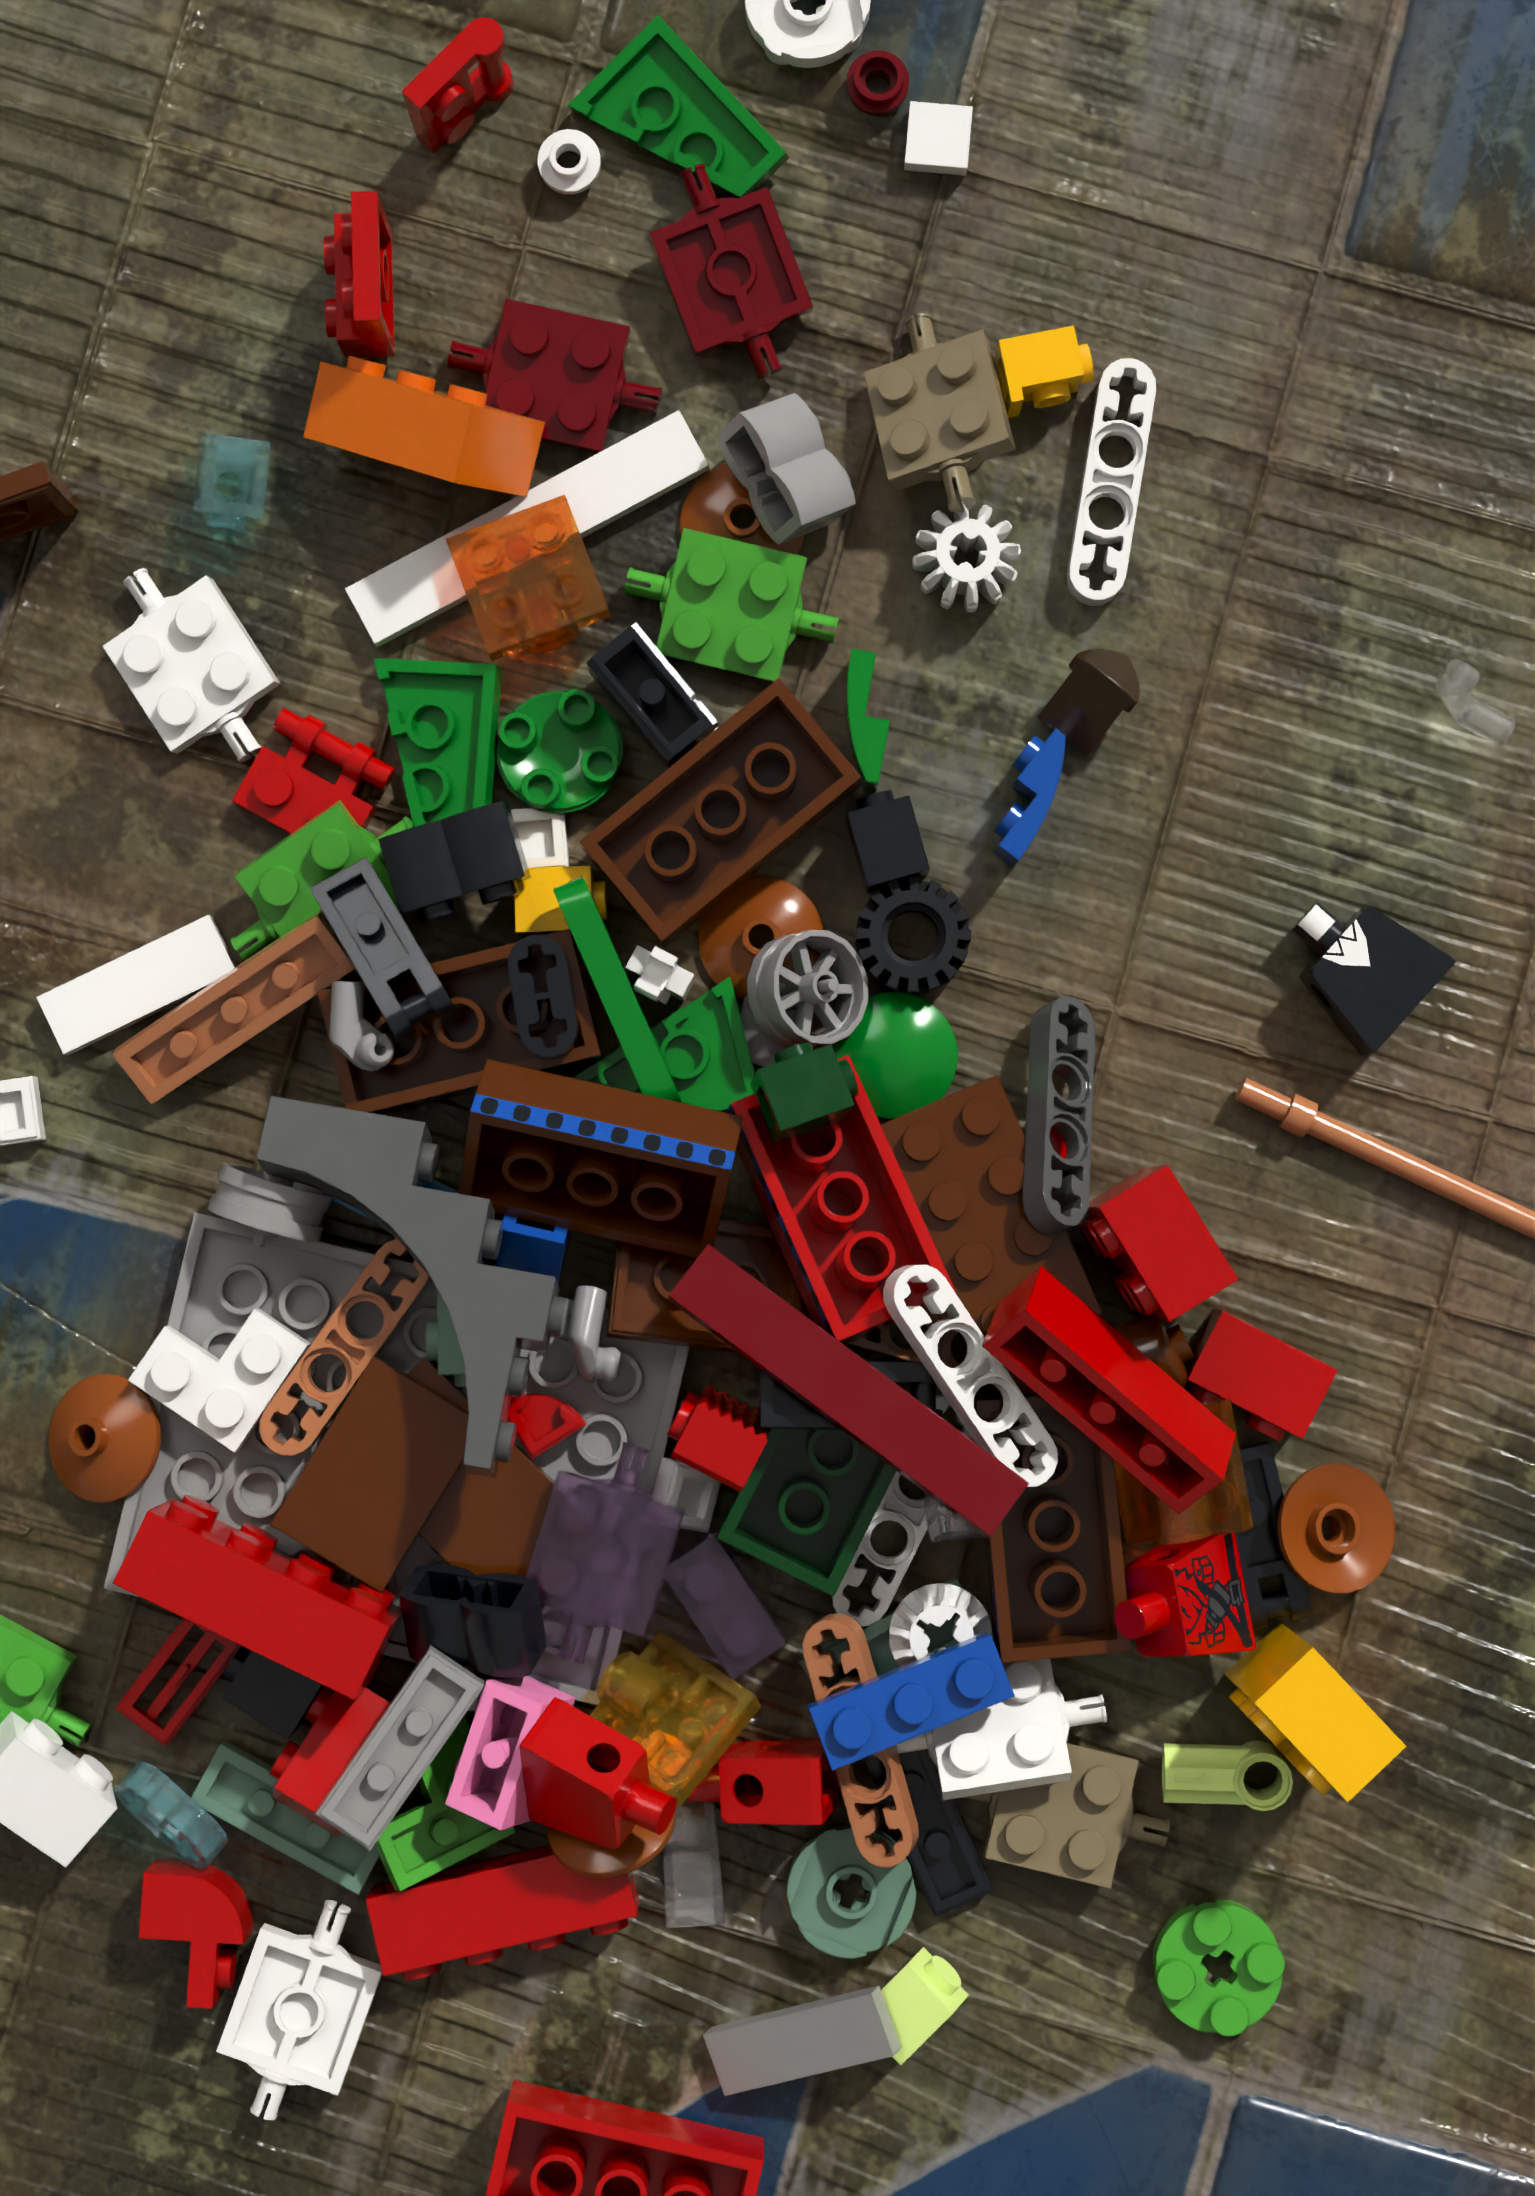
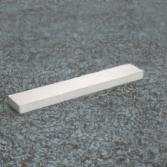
(597, 494)

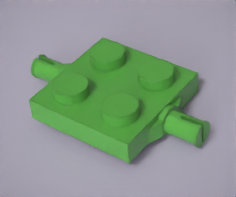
(731, 605)
(283, 874)
(34, 1679)

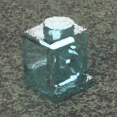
(248, 463)

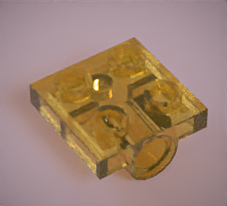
(675, 1709)

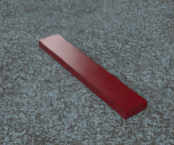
(848, 1391)

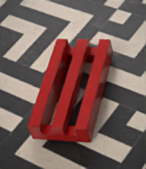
(147, 1719)

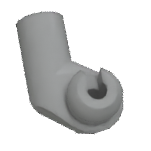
(352, 1032)
(584, 1336)

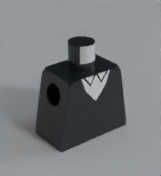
(1368, 972)

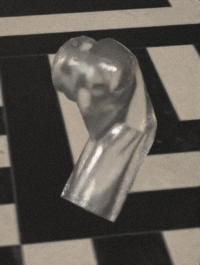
(1467, 709)

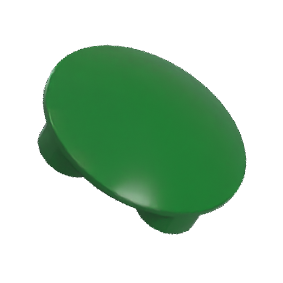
(559, 751)
(901, 1053)

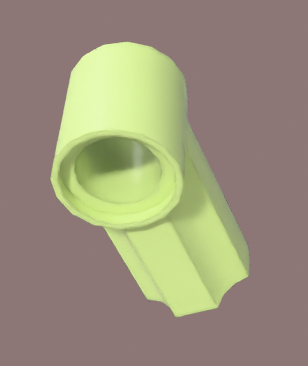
(1217, 1774)

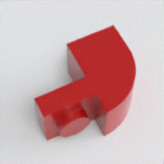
(202, 1909)

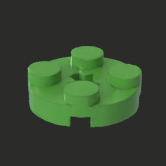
(1227, 2003)

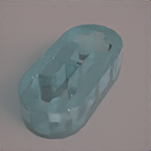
(171, 1815)

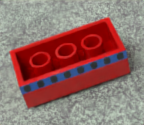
(838, 1214)

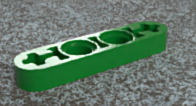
(615, 990)

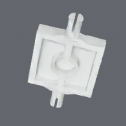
(191, 665)
(1012, 1741)
(300, 2009)

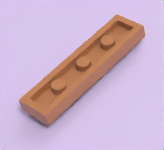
(234, 1008)

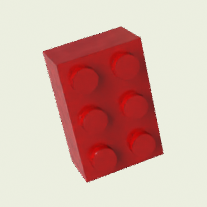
(1156, 1245)

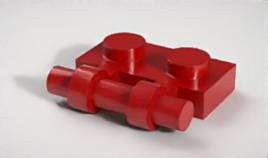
(290, 795)

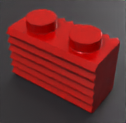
(718, 1436)

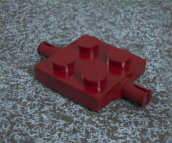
(731, 271)
(558, 372)

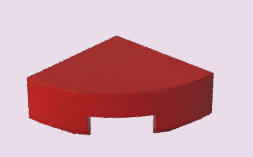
(543, 1421)

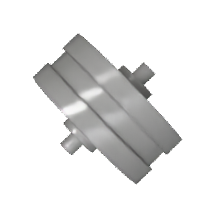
(807, 988)
(269, 1204)

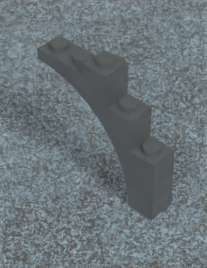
(495, 1310)

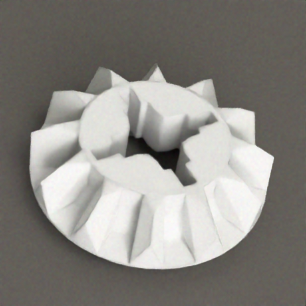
(934, 1605)

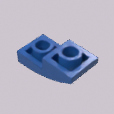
(1040, 773)

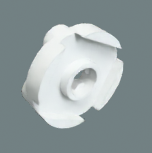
(807, 39)

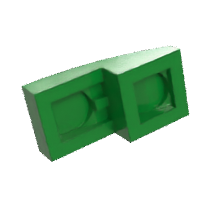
(865, 734)

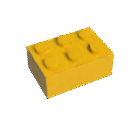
(1311, 1714)

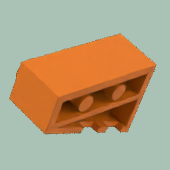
(421, 428)

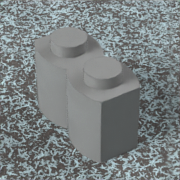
(785, 467)

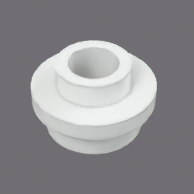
(569, 179)

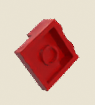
(364, 280)

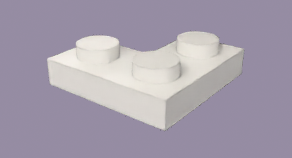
(222, 1394)

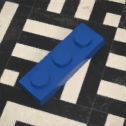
(910, 1701)

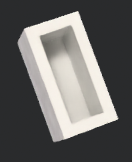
(49, 1791)

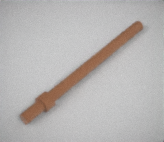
(1301, 1116)

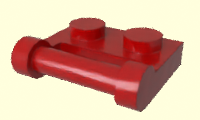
(443, 93)

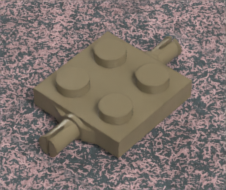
(939, 411)
(1074, 1824)

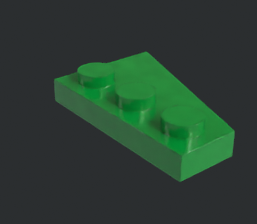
(680, 112)
(444, 732)
(701, 1049)

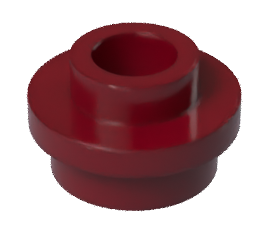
(881, 65)

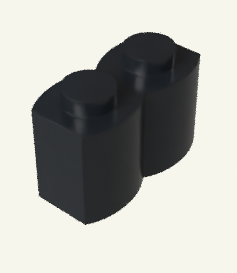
(455, 860)
(474, 1619)

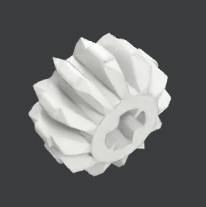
(965, 579)

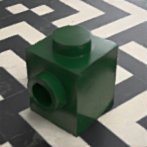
(804, 1091)

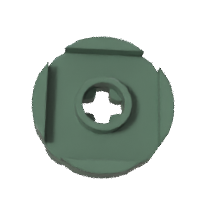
(817, 1906)

